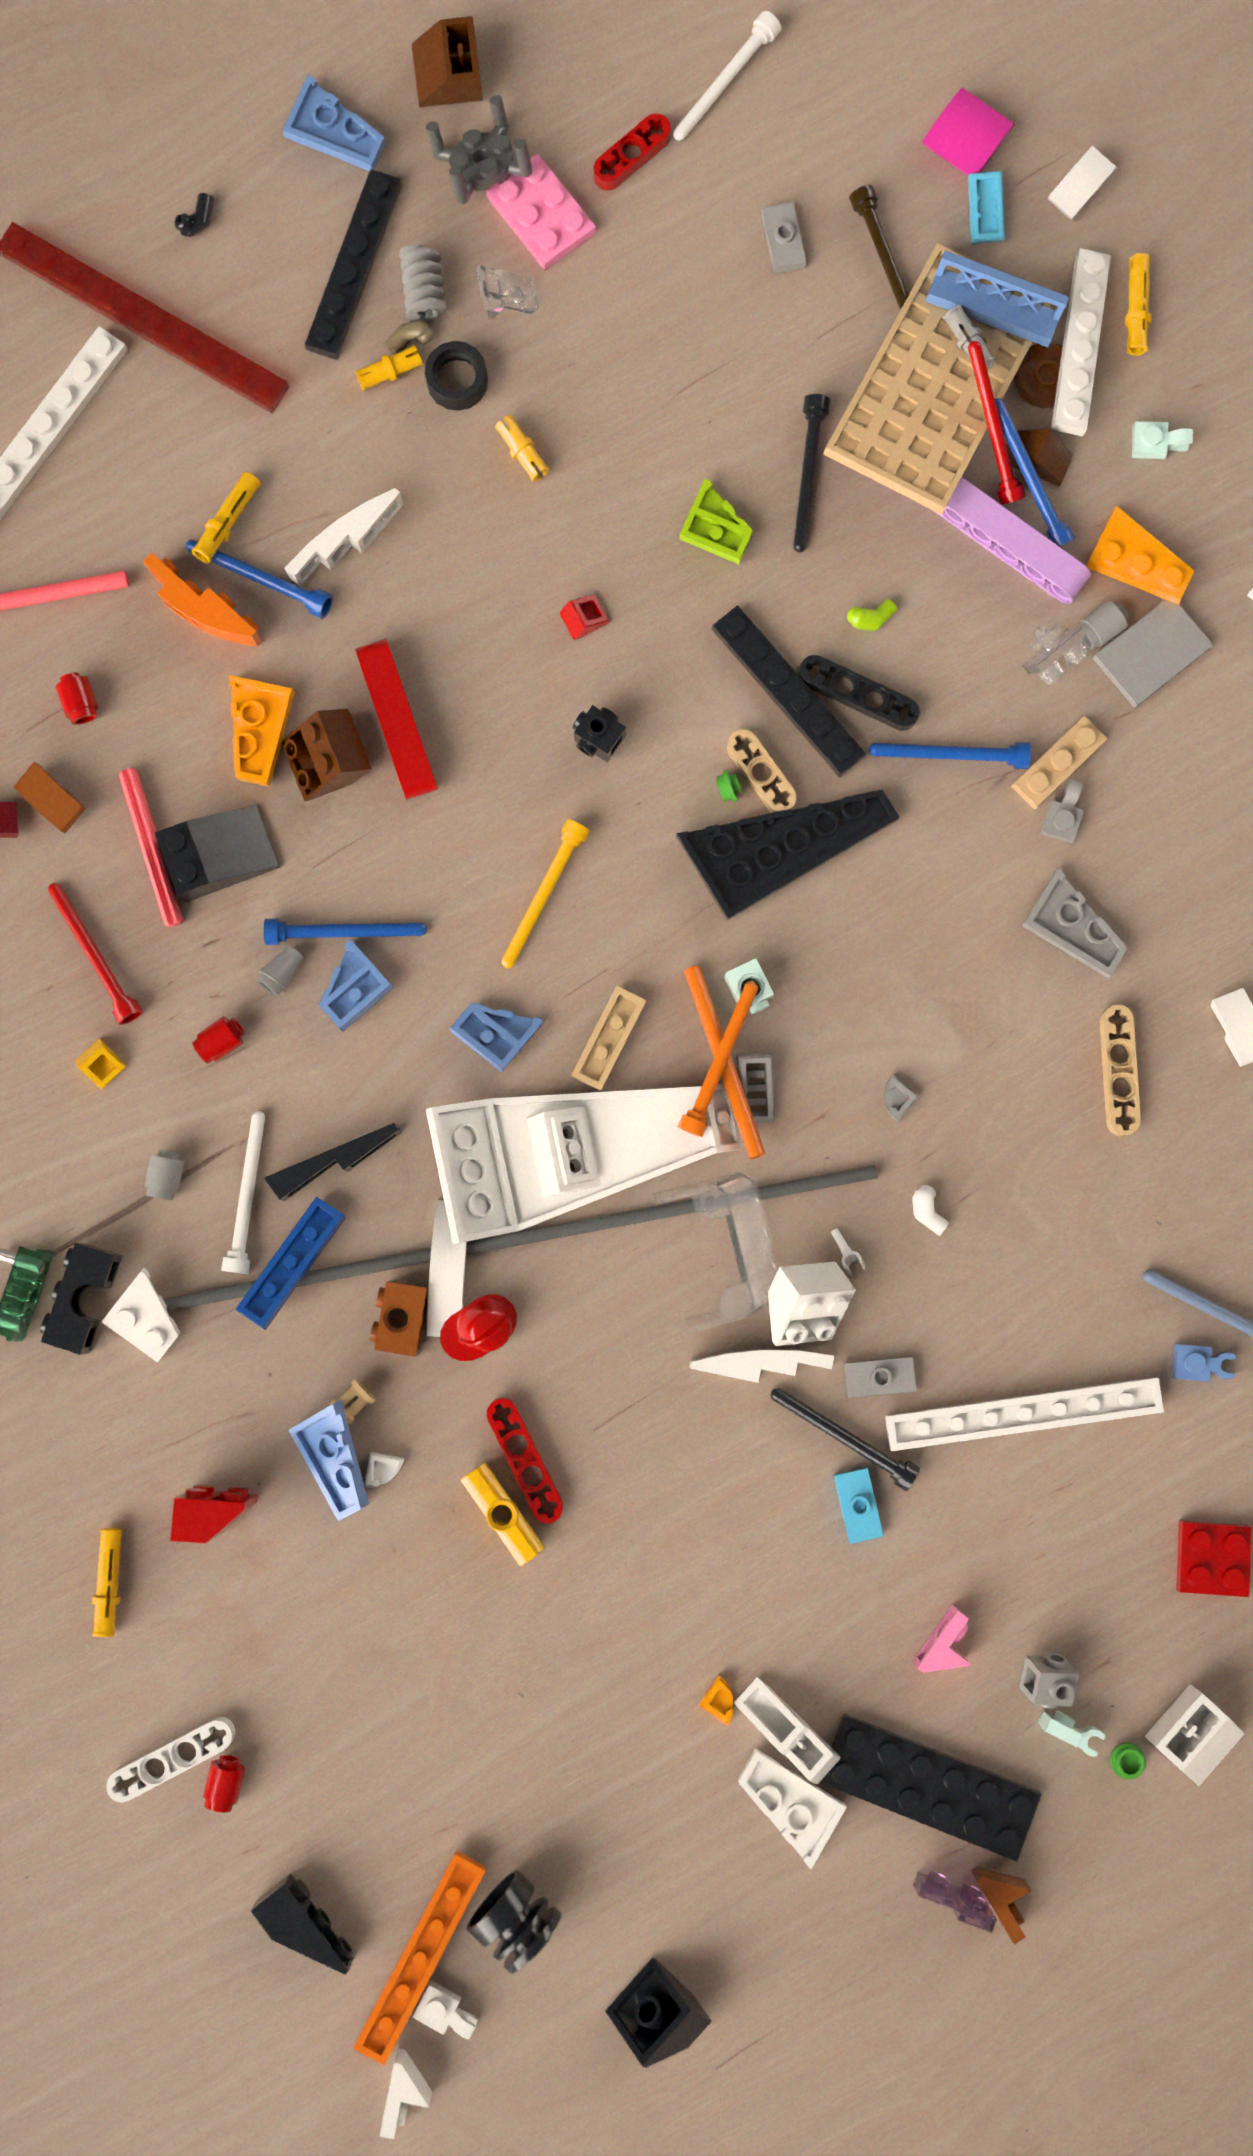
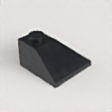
(657, 2015)

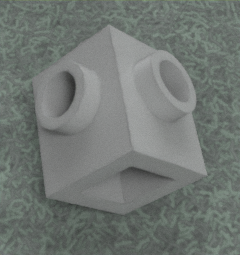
(1049, 1680)

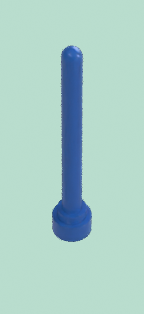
(1057, 532)
(316, 601)
(1015, 755)
(279, 932)

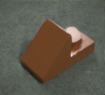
(1001, 1893)

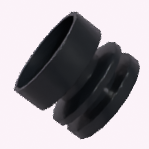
(519, 1926)

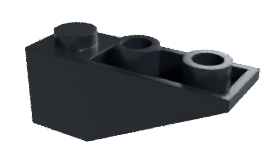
(297, 1924)

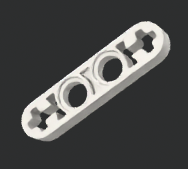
(172, 1761)

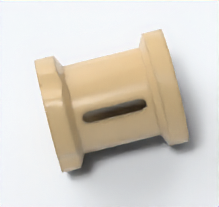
(364, 1397)

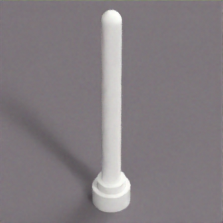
(765, 30)
(237, 1258)

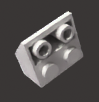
(808, 1302)
(1194, 1734)

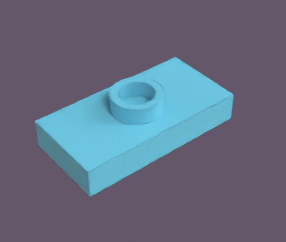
(986, 207)
(858, 1505)

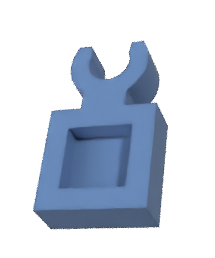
(1196, 1363)

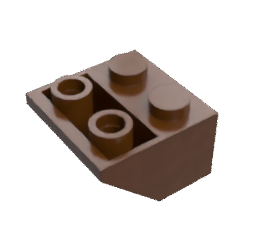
(447, 63)
(325, 753)

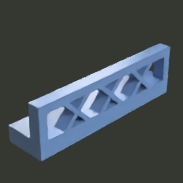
(994, 303)

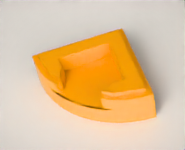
(719, 1700)

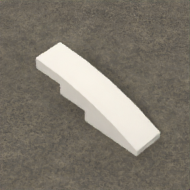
(353, 529)
(748, 1363)

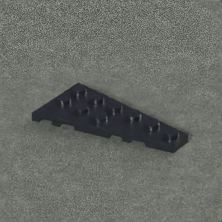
(770, 851)

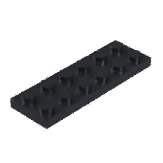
(932, 1787)

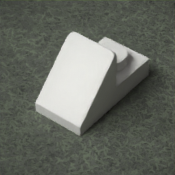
(405, 2088)

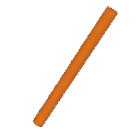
(729, 1076)

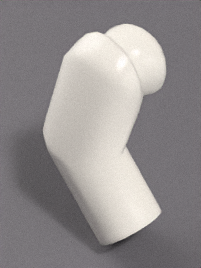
(924, 1209)

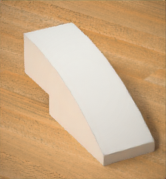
(787, 1731)

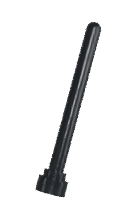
(816, 408)
(901, 1472)

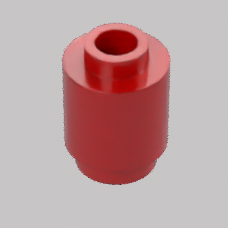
(77, 698)
(218, 1039)
(223, 1783)

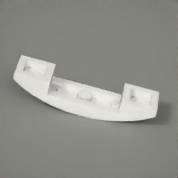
(445, 1273)

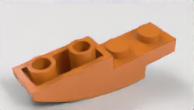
(202, 609)

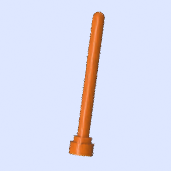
(695, 1120)

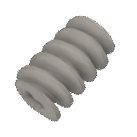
(422, 283)

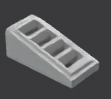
(768, 1085)

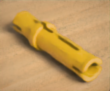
(1138, 312)
(219, 527)
(107, 1583)

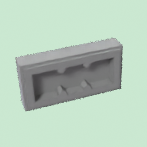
(783, 237)
(880, 1377)

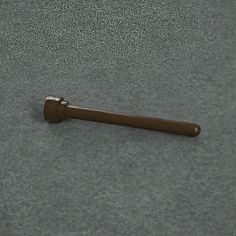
(864, 202)

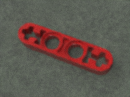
(519, 1462)

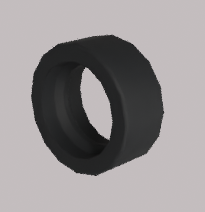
(450, 352)

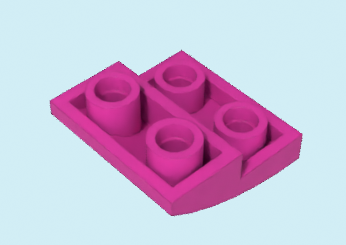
(967, 133)

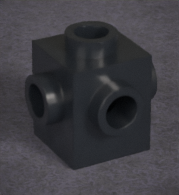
(598, 732)

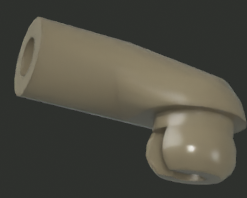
(407, 331)

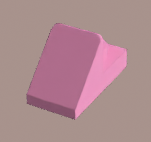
(936, 1651)

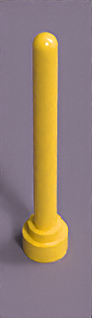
(572, 837)

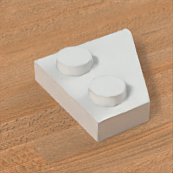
(143, 1318)

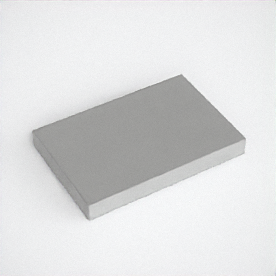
(1152, 652)

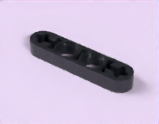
(856, 697)

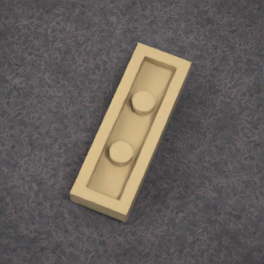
(1059, 762)
(608, 1038)

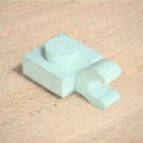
(1153, 440)
(1064, 1729)

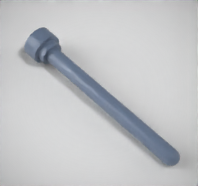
(1198, 1301)

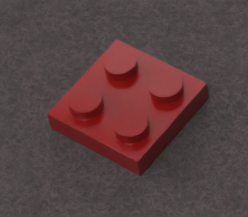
(1213, 1558)

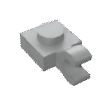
(1063, 817)

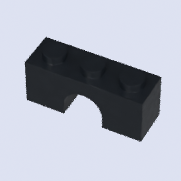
(67, 1324)

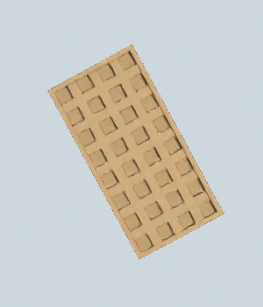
(920, 401)

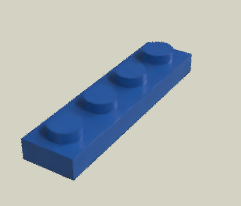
(290, 1263)

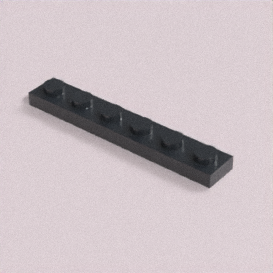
(353, 264)
(788, 691)

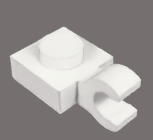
(440, 2008)

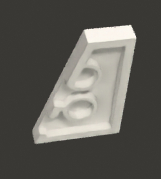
(793, 1804)

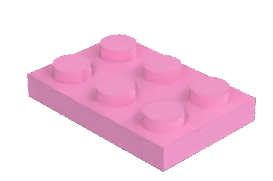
(542, 213)

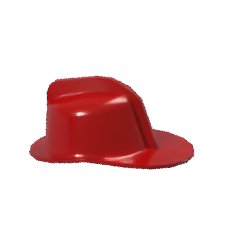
(478, 1328)

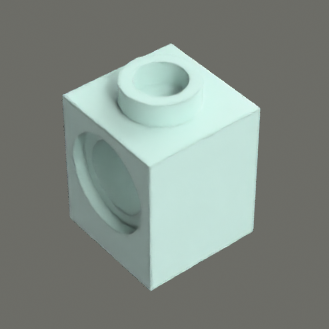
(750, 972)

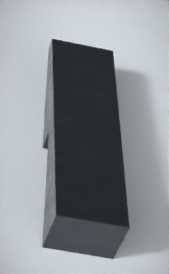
(348, 1155)

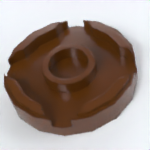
(1038, 375)

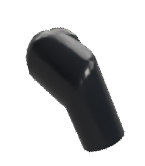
(199, 220)

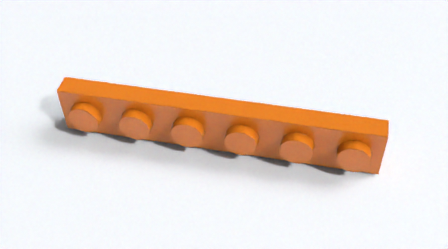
(419, 1958)

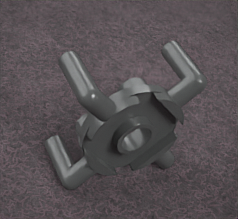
(490, 147)

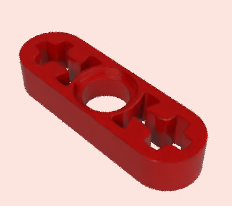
(635, 137)

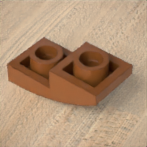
(49, 797)

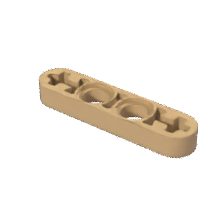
(1125, 1070)

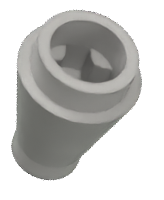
(279, 972)

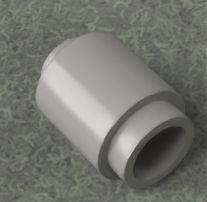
(1104, 624)
(164, 1175)

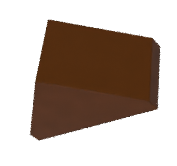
(1047, 454)

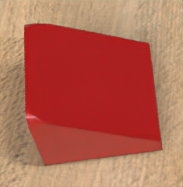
(583, 616)

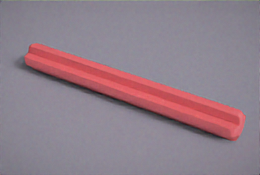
(150, 848)

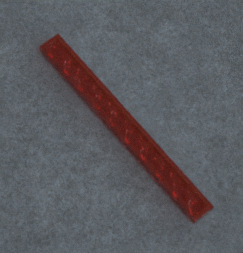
(143, 318)

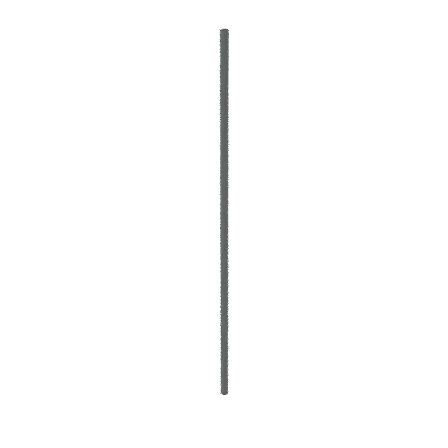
(524, 1237)

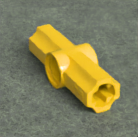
(516, 1532)

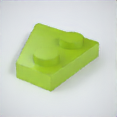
(715, 526)

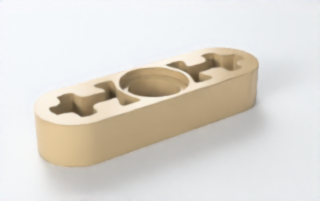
(740, 758)

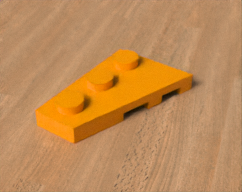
(1139, 559)
(259, 722)

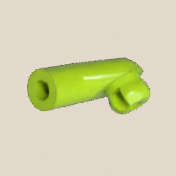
(871, 619)

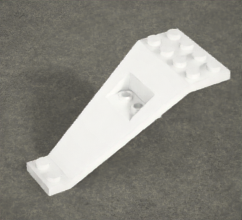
(510, 1166)

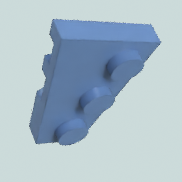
(330, 128)
(332, 1459)

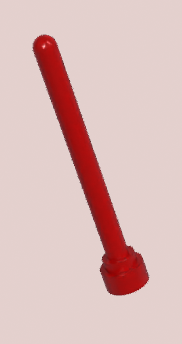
(1010, 487)
(124, 1006)

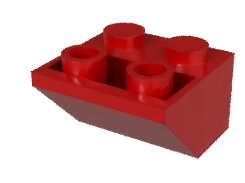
(204, 1514)

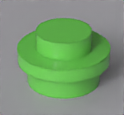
(729, 786)
(1127, 1760)

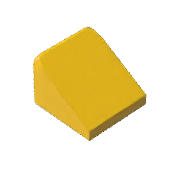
(100, 1063)

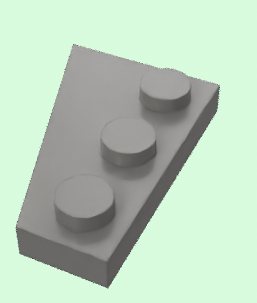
(1073, 926)

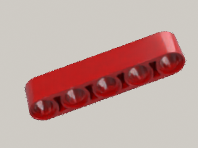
(396, 719)

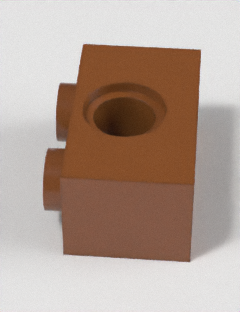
(414, 1302)

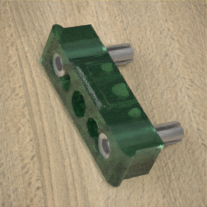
(22, 1290)

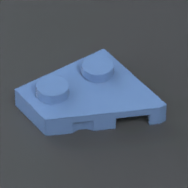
(353, 988)
(495, 1033)

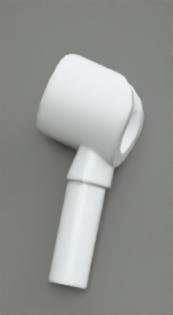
(848, 1255)

